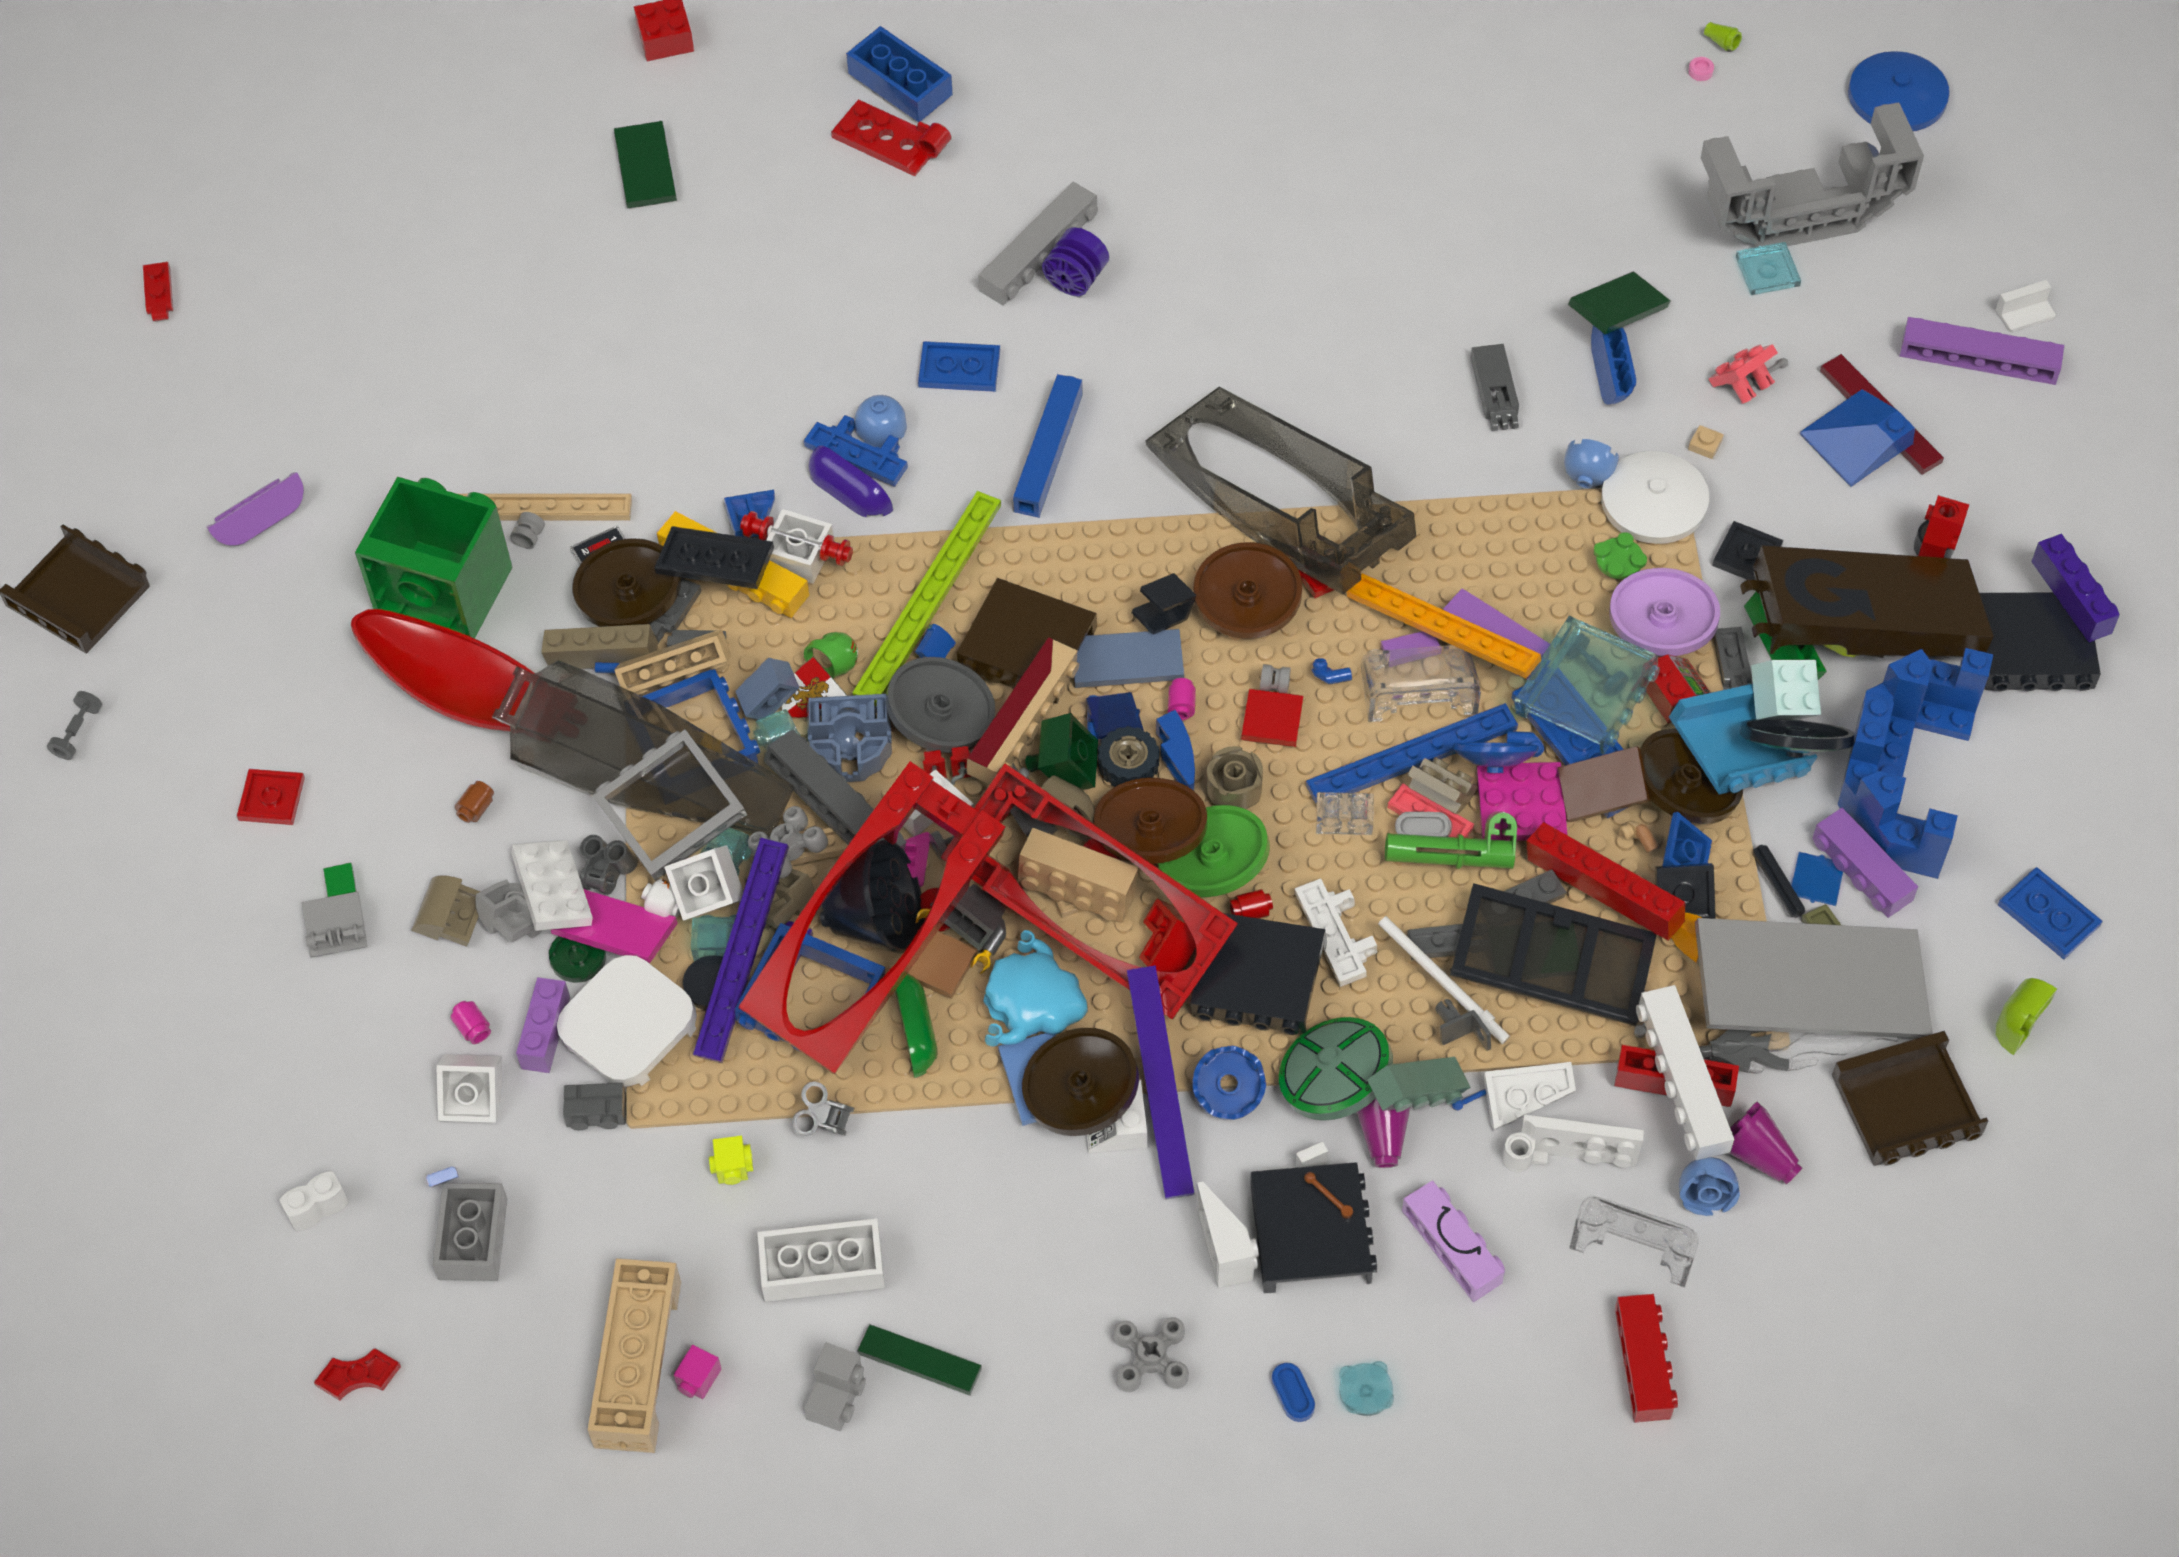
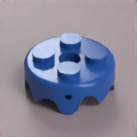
(1244, 1068)

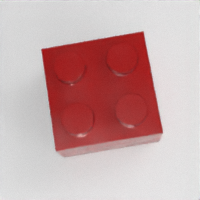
(663, 29)

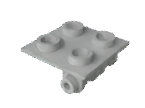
(334, 924)

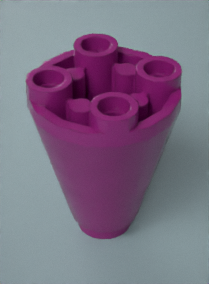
(1383, 1133)
(1763, 1145)

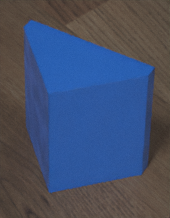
(1685, 843)

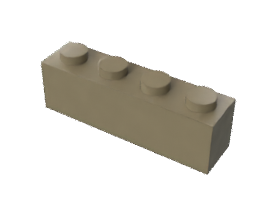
(597, 644)

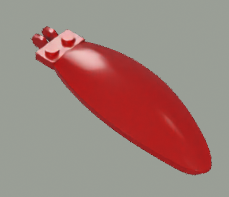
(439, 666)

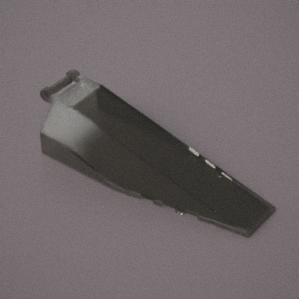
(590, 729)

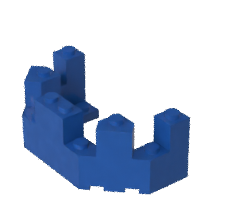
(1912, 696)

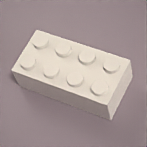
(820, 1260)

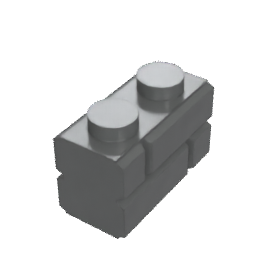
(594, 1105)

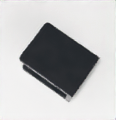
(1168, 605)

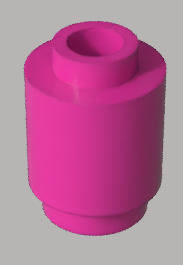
(1182, 698)
(470, 1022)

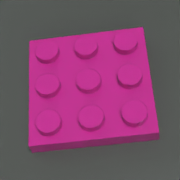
(1527, 793)

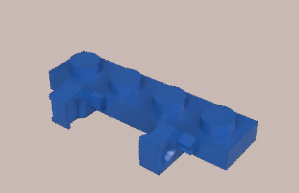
(874, 461)

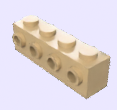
(673, 662)

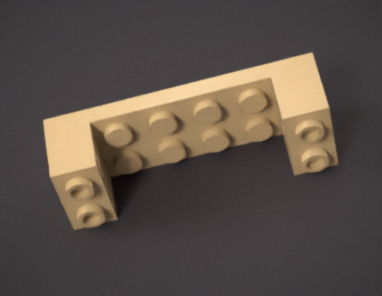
(633, 1355)

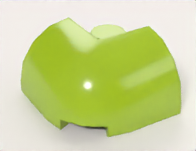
(2022, 1012)

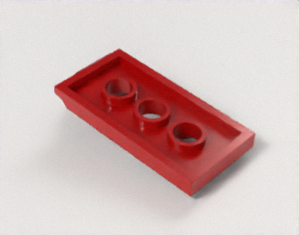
(926, 139)

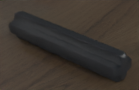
(1778, 881)

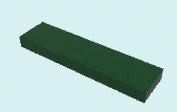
(919, 1359)

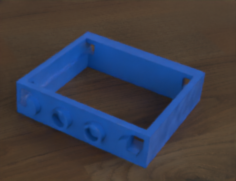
(703, 683)
(820, 952)

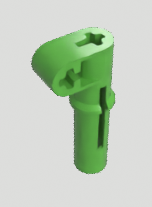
(1490, 852)

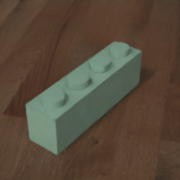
(1419, 1084)

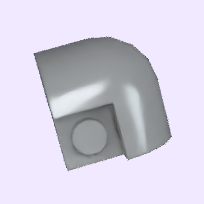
(505, 910)

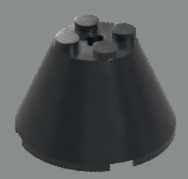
(876, 900)

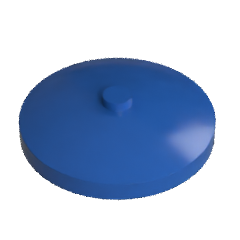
(1902, 79)

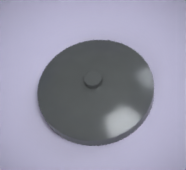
(939, 704)

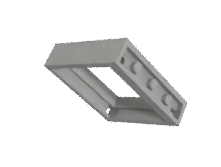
(694, 840)

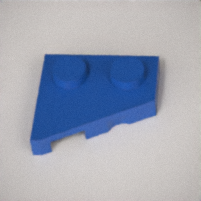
(740, 505)

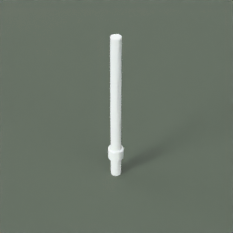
(1443, 979)

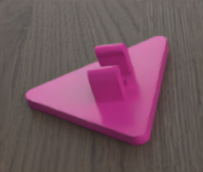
(917, 851)

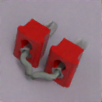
(934, 761)

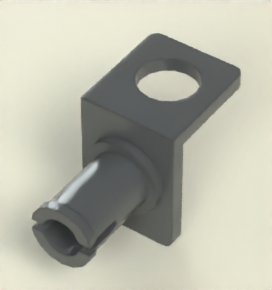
(1461, 1025)

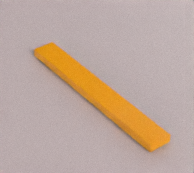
(1445, 626)

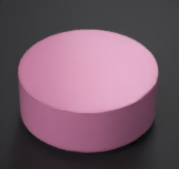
(1701, 68)

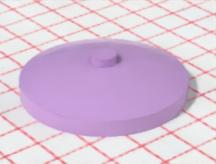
(1665, 611)

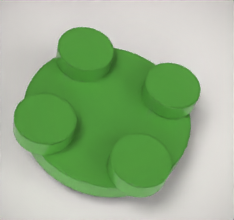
(1619, 556)

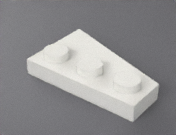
(1526, 1090)

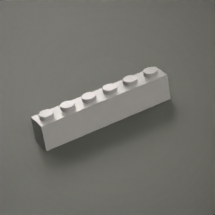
(1031, 247)

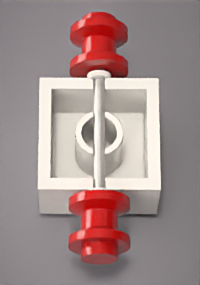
(798, 541)

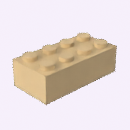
(1077, 875)

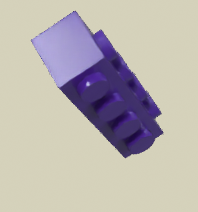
(2075, 587)

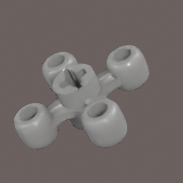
(788, 833)
(1152, 1363)

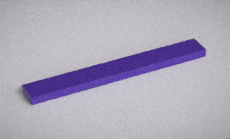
(741, 950)
(1160, 1082)

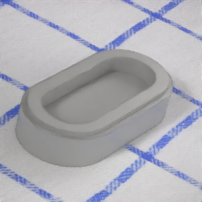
(1424, 824)

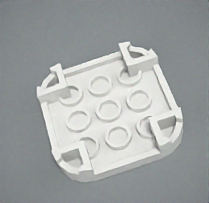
(626, 1020)

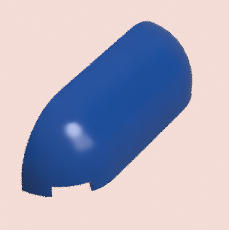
(1613, 365)

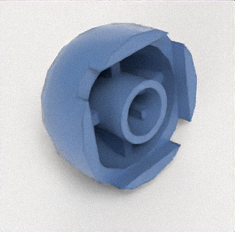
(879, 418)
(1589, 462)
(1708, 1186)

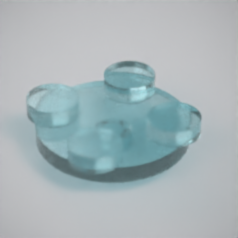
(1366, 1388)

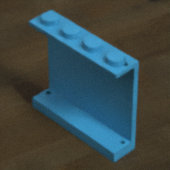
(1712, 733)

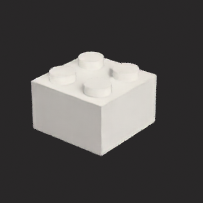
(704, 882)

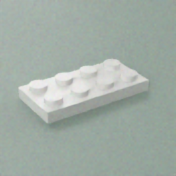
(551, 885)

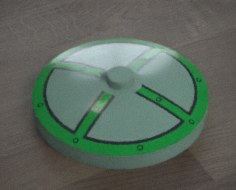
(1330, 1066)

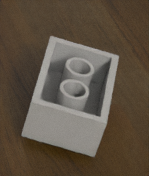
(470, 1231)

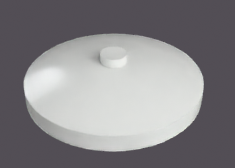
(1655, 497)

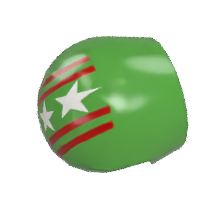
(839, 649)

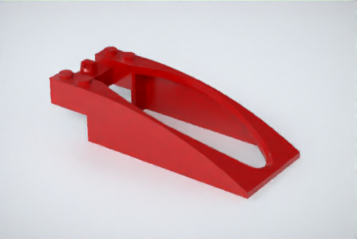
(910, 791)
(1207, 924)

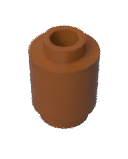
(474, 802)

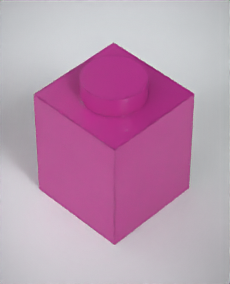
(697, 1372)

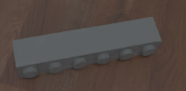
(820, 786)

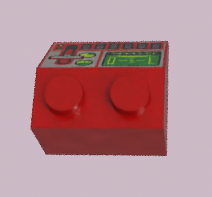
(1674, 682)

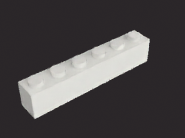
(1685, 1073)

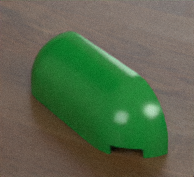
(916, 1024)

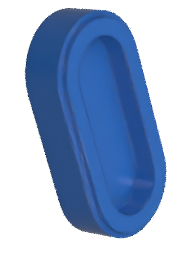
(1293, 1392)

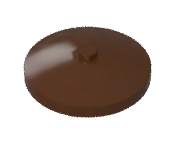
(1247, 590)
(1153, 818)

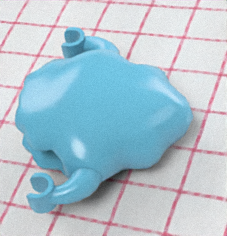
(1031, 994)

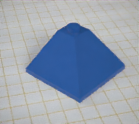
(1859, 436)

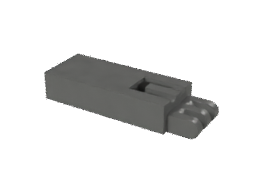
(1493, 371)

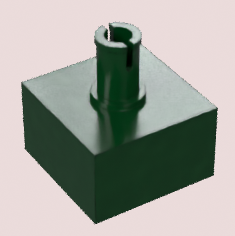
(1066, 752)

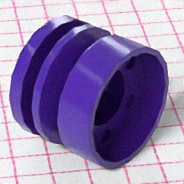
(1075, 261)

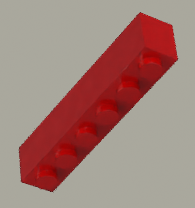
(1606, 881)

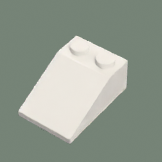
(1226, 1239)

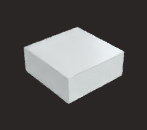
(1312, 1156)

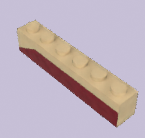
(1023, 710)

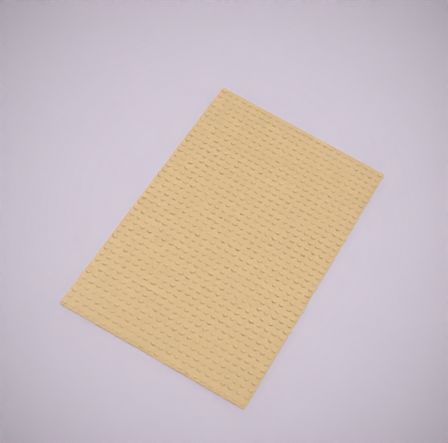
(1509, 550)

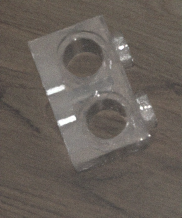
(1345, 813)

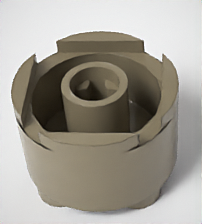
(1234, 778)

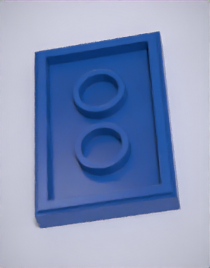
(959, 366)
(2050, 913)

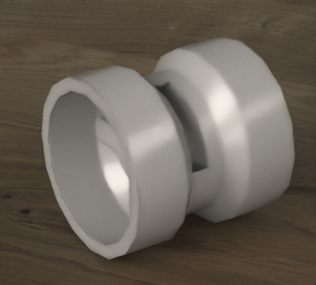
(527, 530)
(1281, 682)

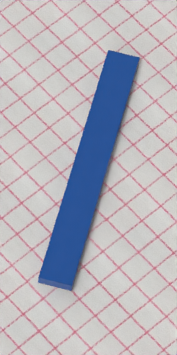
(1402, 757)

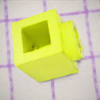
(731, 1160)

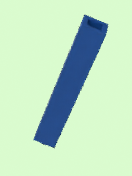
(1048, 446)

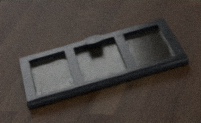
(1553, 954)

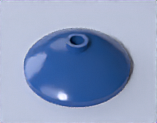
(1495, 755)

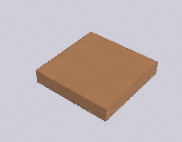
(943, 964)

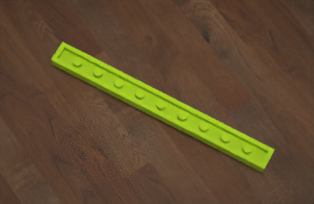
(929, 595)

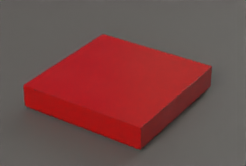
(1272, 717)
(270, 796)

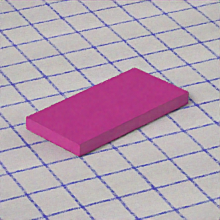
(621, 928)

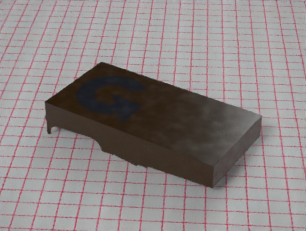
(1869, 602)

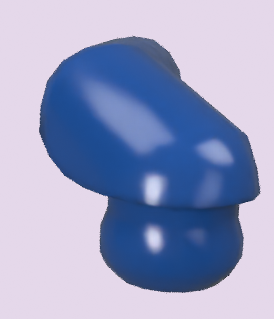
(1329, 675)
(1526, 738)

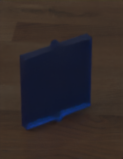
(1113, 712)
(1816, 879)

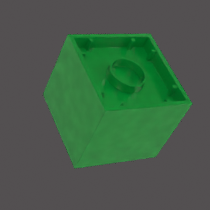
(435, 555)

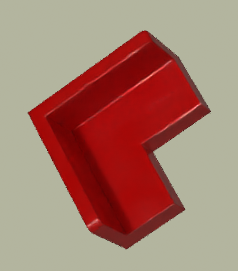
(1171, 939)

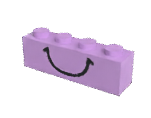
(1453, 1240)

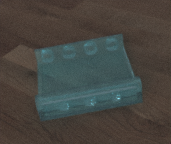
(1588, 682)

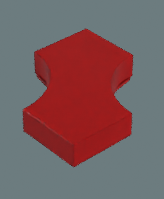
(372, 1371)

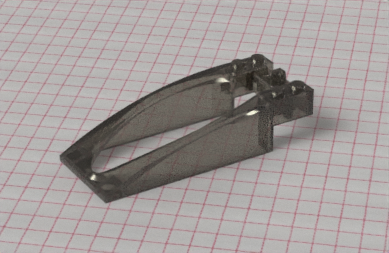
(1344, 478)

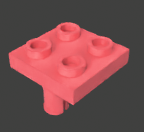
(1745, 363)

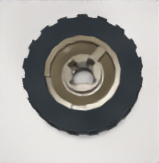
(1128, 742)

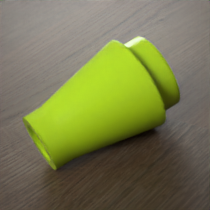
(1725, 36)

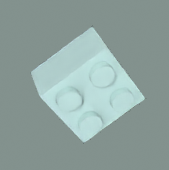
(1786, 689)

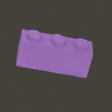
(540, 1031)

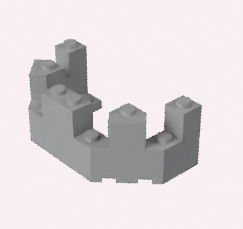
(1795, 204)

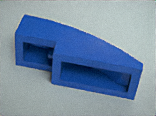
(1176, 748)

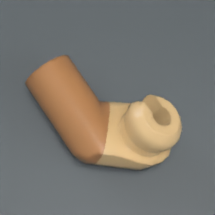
(1641, 832)

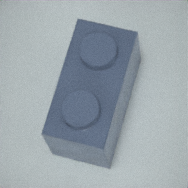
(767, 689)

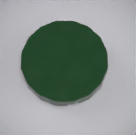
(575, 960)

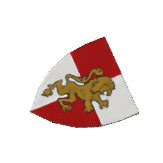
(813, 683)

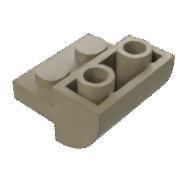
(1442, 785)
(447, 911)

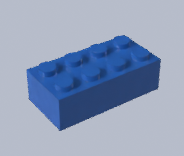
(899, 74)

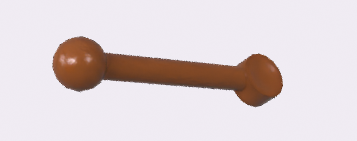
(1346, 1211)

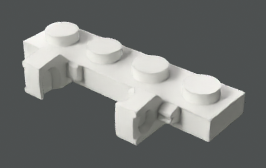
(1324, 912)

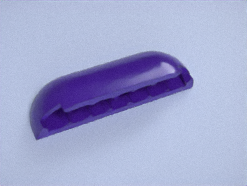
(847, 483)

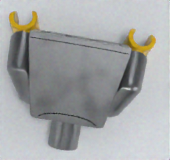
(978, 921)

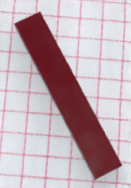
(1850, 381)

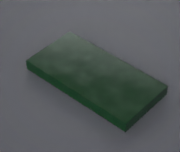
(645, 164)
(1619, 302)

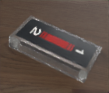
(586, 547)

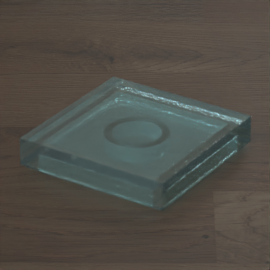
(1768, 268)

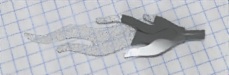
(1778, 1049)

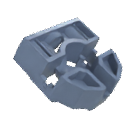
(836, 734)

